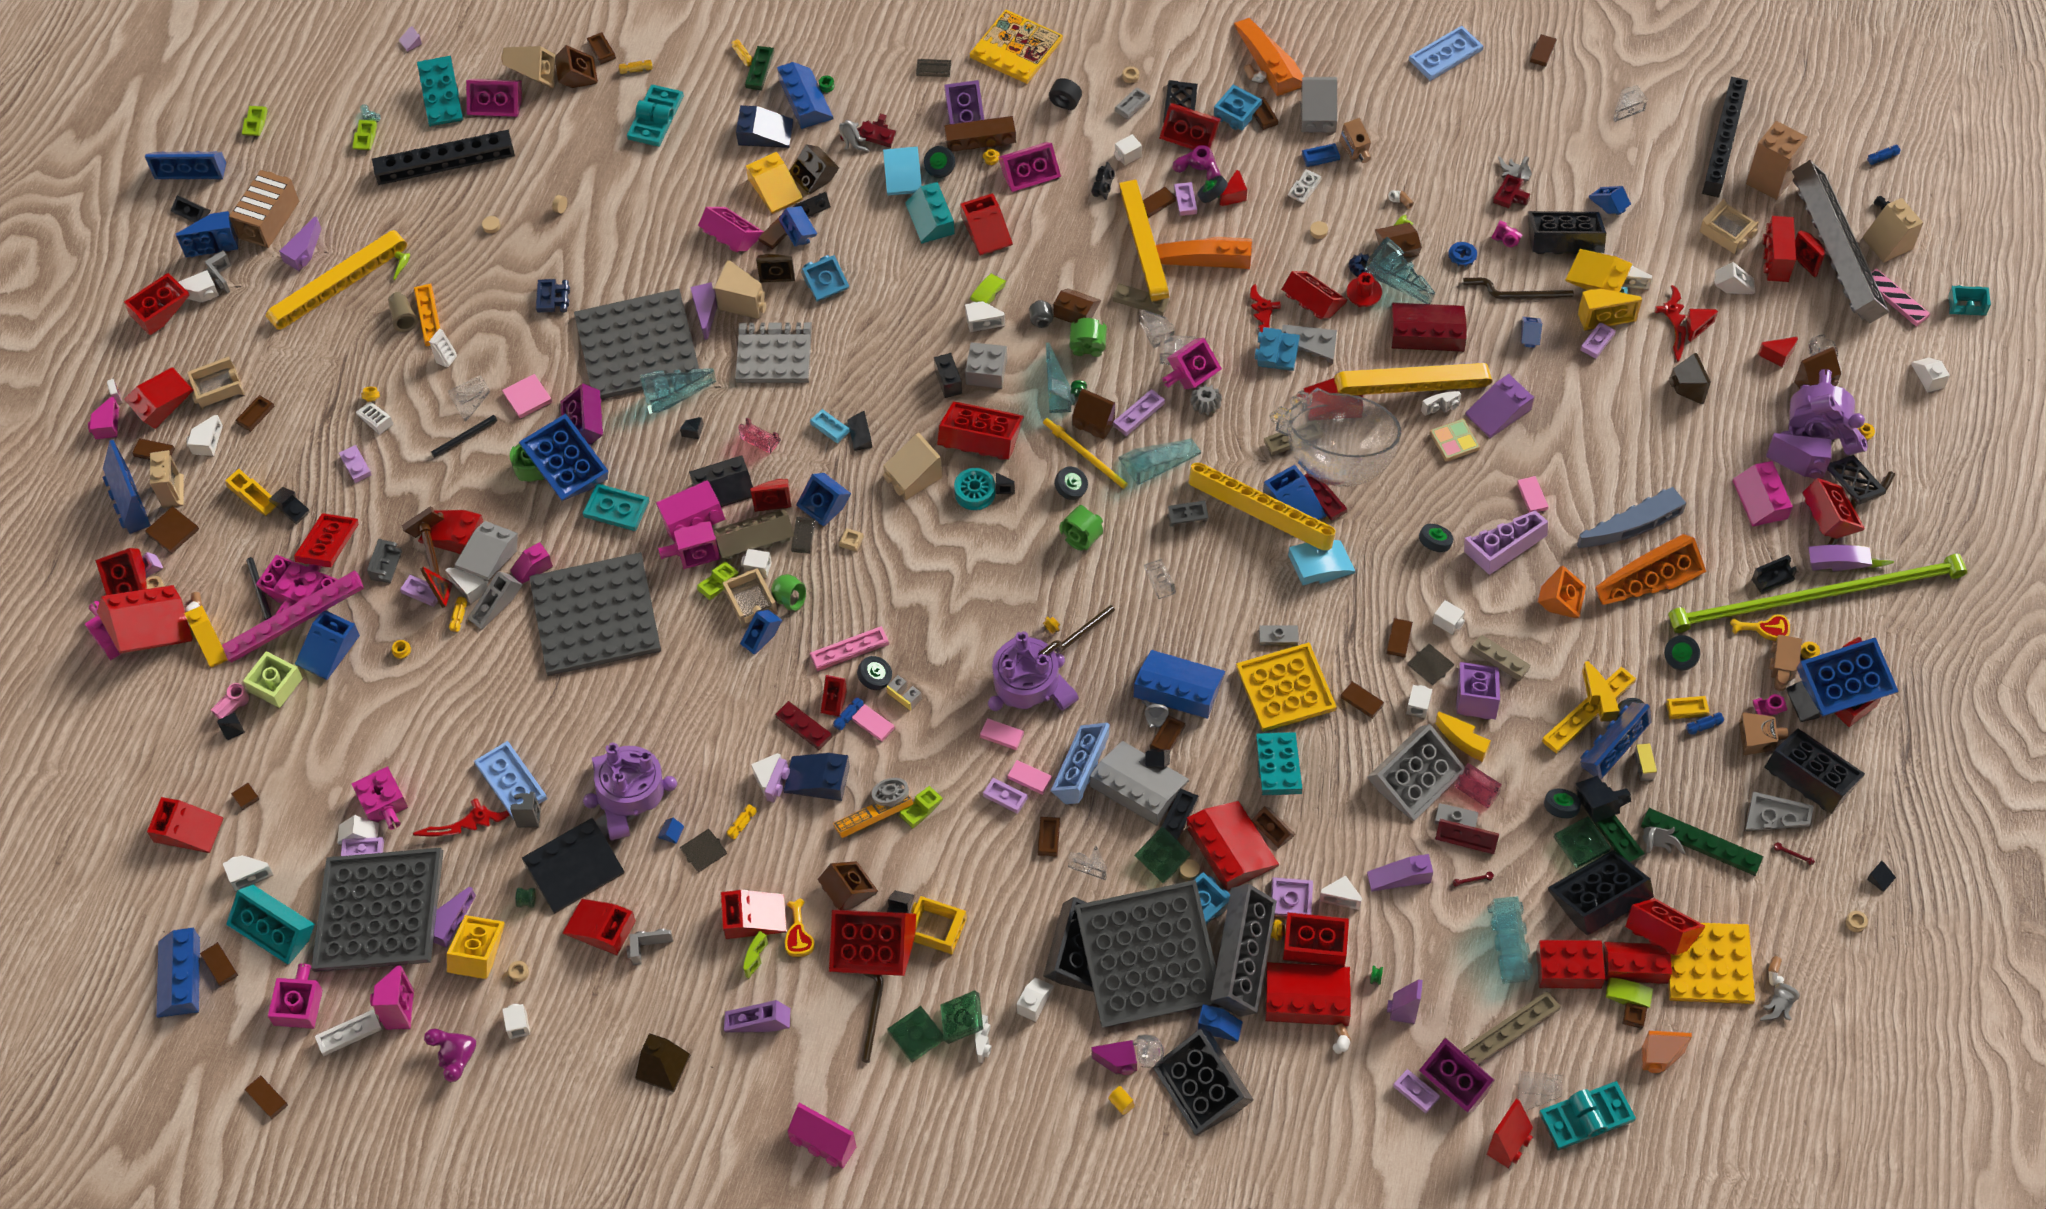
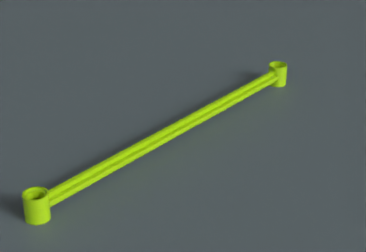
(1682, 621)

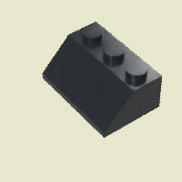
(727, 478)

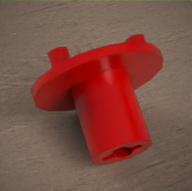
(1364, 290)

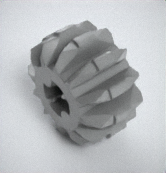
(1206, 399)

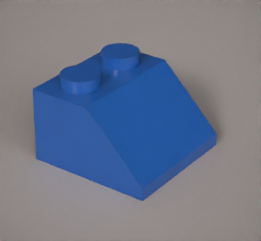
(823, 498)

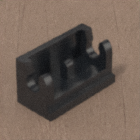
(1774, 574)

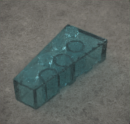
(1510, 939)

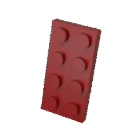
(326, 540)

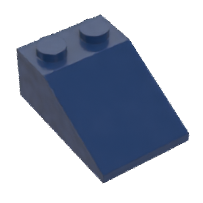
(763, 128)
(818, 775)

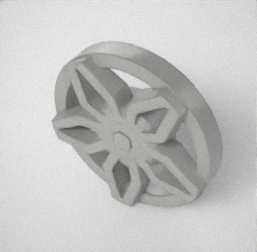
(890, 792)

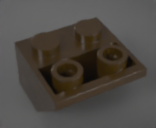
(813, 168)

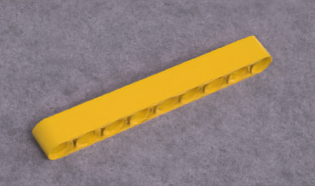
(1144, 240)
(335, 280)
(1413, 379)
(1262, 506)

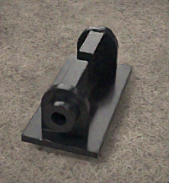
(1105, 175)
(814, 204)

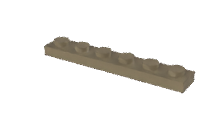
(1511, 1028)

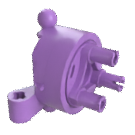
(1827, 414)
(1026, 678)
(626, 784)

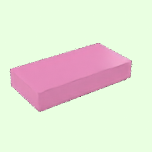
(1532, 494)
(873, 723)
(1001, 734)
(1029, 777)

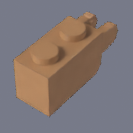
(1785, 660)

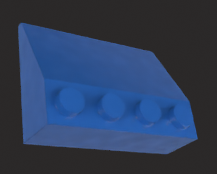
(565, 458)
(123, 491)
(1847, 677)
(1178, 683)
(1617, 739)

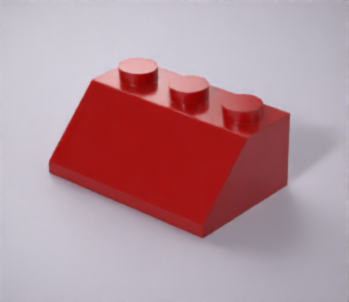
(1189, 127)
(1313, 294)
(1832, 509)
(1663, 926)
(1637, 962)

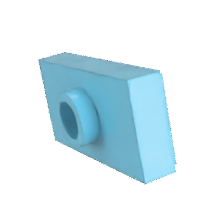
(829, 426)

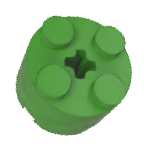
(1088, 337)
(523, 465)
(1081, 528)

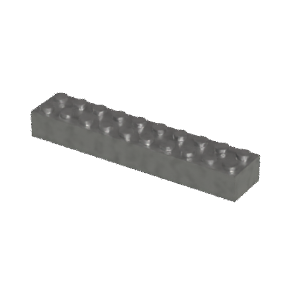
(1839, 242)

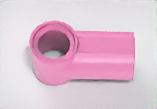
(229, 702)

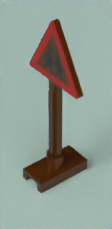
(421, 525)

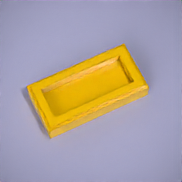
(1687, 707)

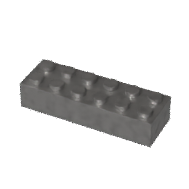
(1243, 950)

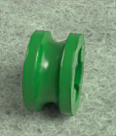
(826, 88)
(1076, 387)
(1376, 975)

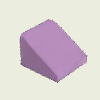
(410, 39)
(151, 563)

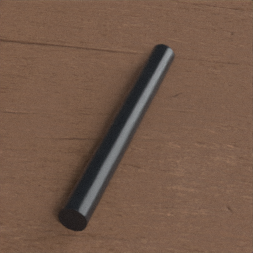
(463, 436)
(260, 594)

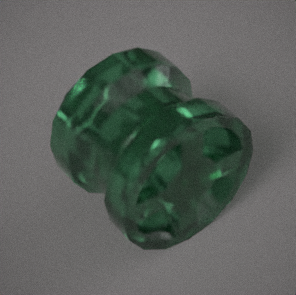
(525, 897)

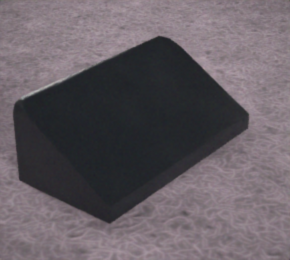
(189, 209)
(859, 431)
(1802, 702)

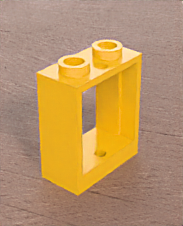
(957, 915)

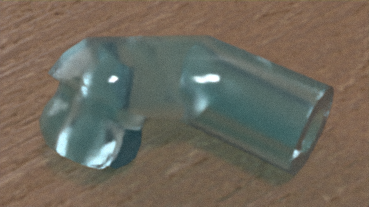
(369, 115)

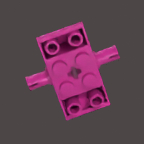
(291, 582)

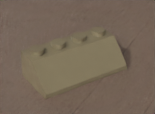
(753, 533)

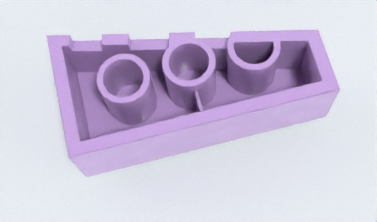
(1501, 545)

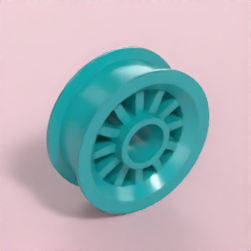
(969, 480)

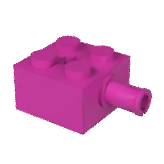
(1192, 364)
(694, 545)
(100, 634)
(380, 797)
(296, 1000)

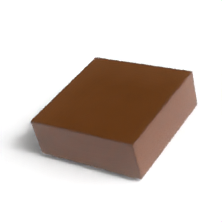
(245, 796)
(1634, 1015)

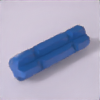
(1883, 154)
(848, 713)
(1705, 723)

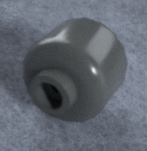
(1041, 313)

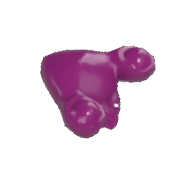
(1201, 159)
(454, 1051)

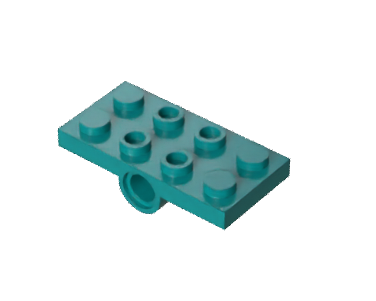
(440, 91)
(655, 115)
(1278, 763)
(1587, 1115)

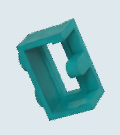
(1972, 295)

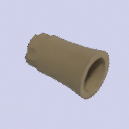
(402, 314)

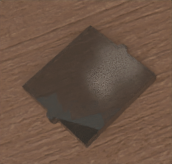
(1430, 664)
(703, 850)

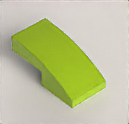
(255, 121)
(365, 135)
(987, 289)
(714, 584)
(922, 806)
(752, 958)
(1628, 991)

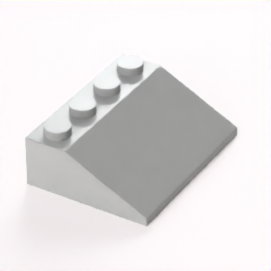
(1417, 772)
(1134, 785)

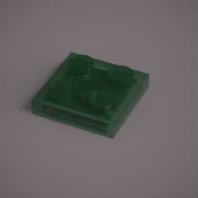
(1582, 842)
(1163, 855)
(961, 1017)
(916, 1034)

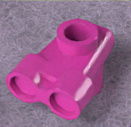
(1508, 235)
(1765, 707)

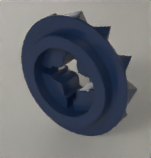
(1355, 264)

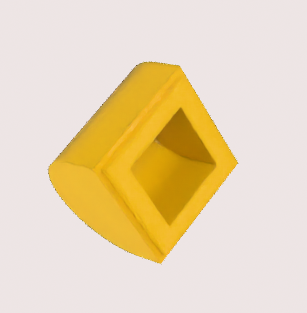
(1121, 1100)

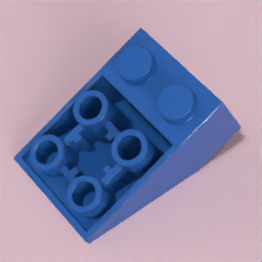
(208, 236)
(1294, 490)
(326, 644)

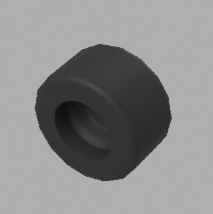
(1065, 94)

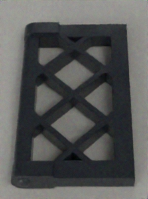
(1182, 86)
(1859, 468)

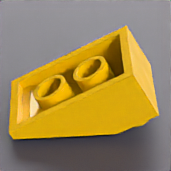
(773, 182)
(1598, 271)
(1608, 308)
(474, 947)

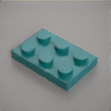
(616, 507)

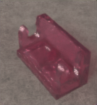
(758, 436)
(1478, 785)

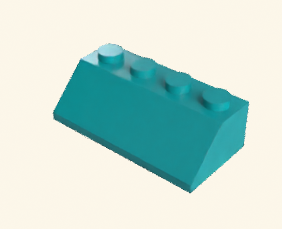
(269, 923)

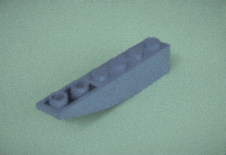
(1635, 519)

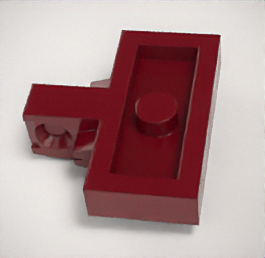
(878, 132)
(1510, 192)

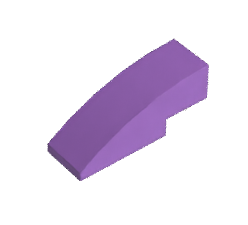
(1839, 557)

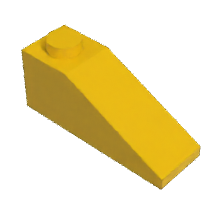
(206, 636)

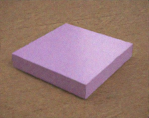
(1292, 896)

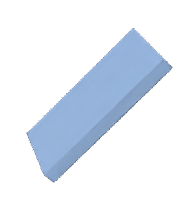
(1446, 53)
(508, 775)

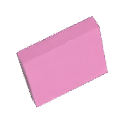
(527, 396)

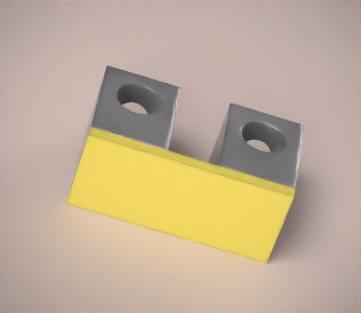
(897, 687)
(1644, 756)

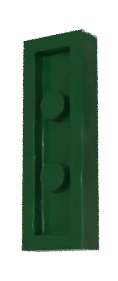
(759, 68)
(1620, 839)

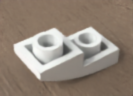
(1305, 186)
(1445, 401)
(982, 1041)

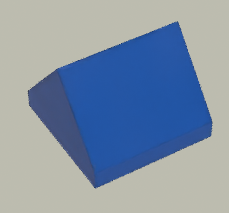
(671, 830)

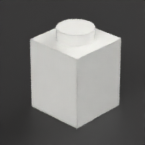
(1128, 150)
(757, 559)
(1449, 617)
(1419, 701)
(516, 1021)

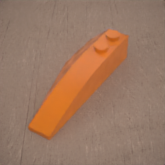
(1279, 67)
(1208, 252)
(1654, 571)

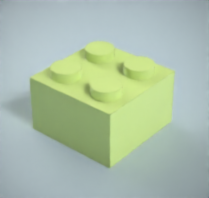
(272, 679)

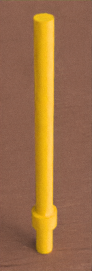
(1060, 432)

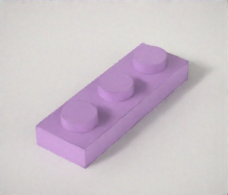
(1138, 412)

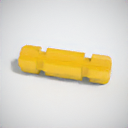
(742, 52)
(635, 66)
(458, 613)
(741, 821)

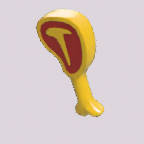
(1768, 629)
(798, 941)

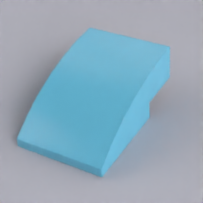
(902, 170)
(1320, 565)

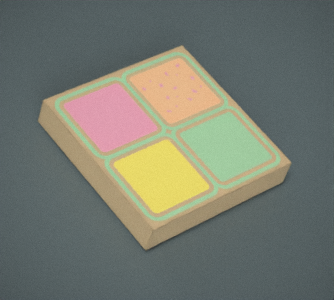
(1454, 440)

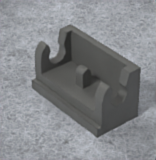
(1187, 512)
(384, 561)
(528, 812)

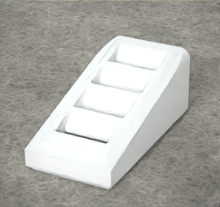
(443, 350)
(382, 425)

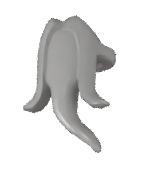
(850, 133)
(1521, 171)
(1155, 714)
(1660, 837)
(1782, 1000)

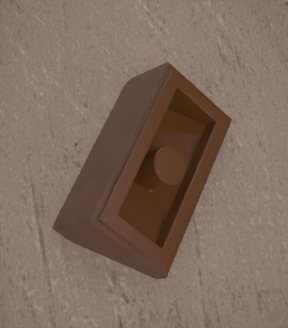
(1273, 827)

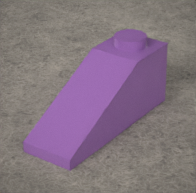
(301, 247)
(706, 306)
(1402, 873)
(451, 915)
(1405, 1003)
(758, 1018)

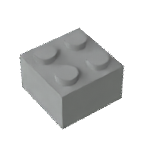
(986, 365)

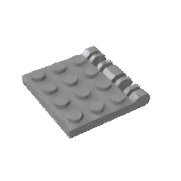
(773, 355)

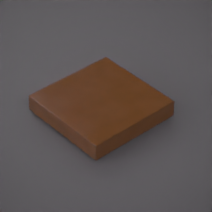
(172, 530)

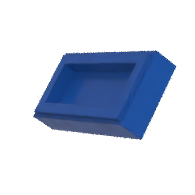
(1320, 155)

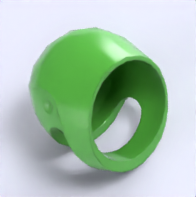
(784, 587)

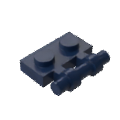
(547, 298)

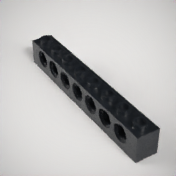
(1725, 137)
(443, 157)

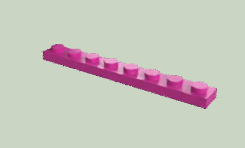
(293, 616)

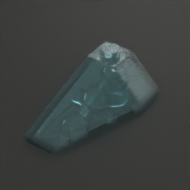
(1392, 269)
(1058, 387)
(669, 389)
(1154, 460)

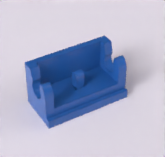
(797, 225)

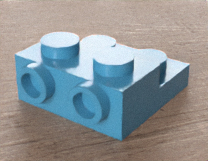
(1237, 107)
(824, 277)
(1277, 349)
(1212, 897)

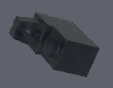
(1600, 799)

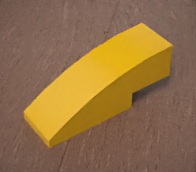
(250, 492)
(1599, 693)
(1463, 736)

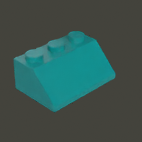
(930, 213)

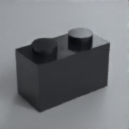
(948, 375)

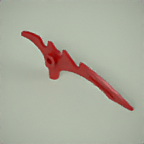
(1263, 306)
(1672, 310)
(478, 815)

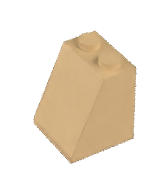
(531, 62)
(1893, 231)
(739, 292)
(913, 467)

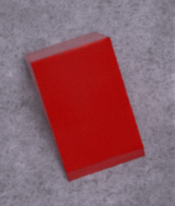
(1235, 191)
(1698, 321)
(1778, 350)
(833, 695)

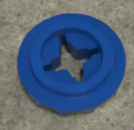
(1458, 248)

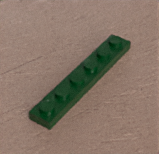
(1705, 842)

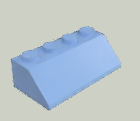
(1080, 762)

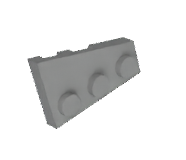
(1314, 340)
(1777, 813)

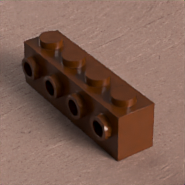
(980, 134)

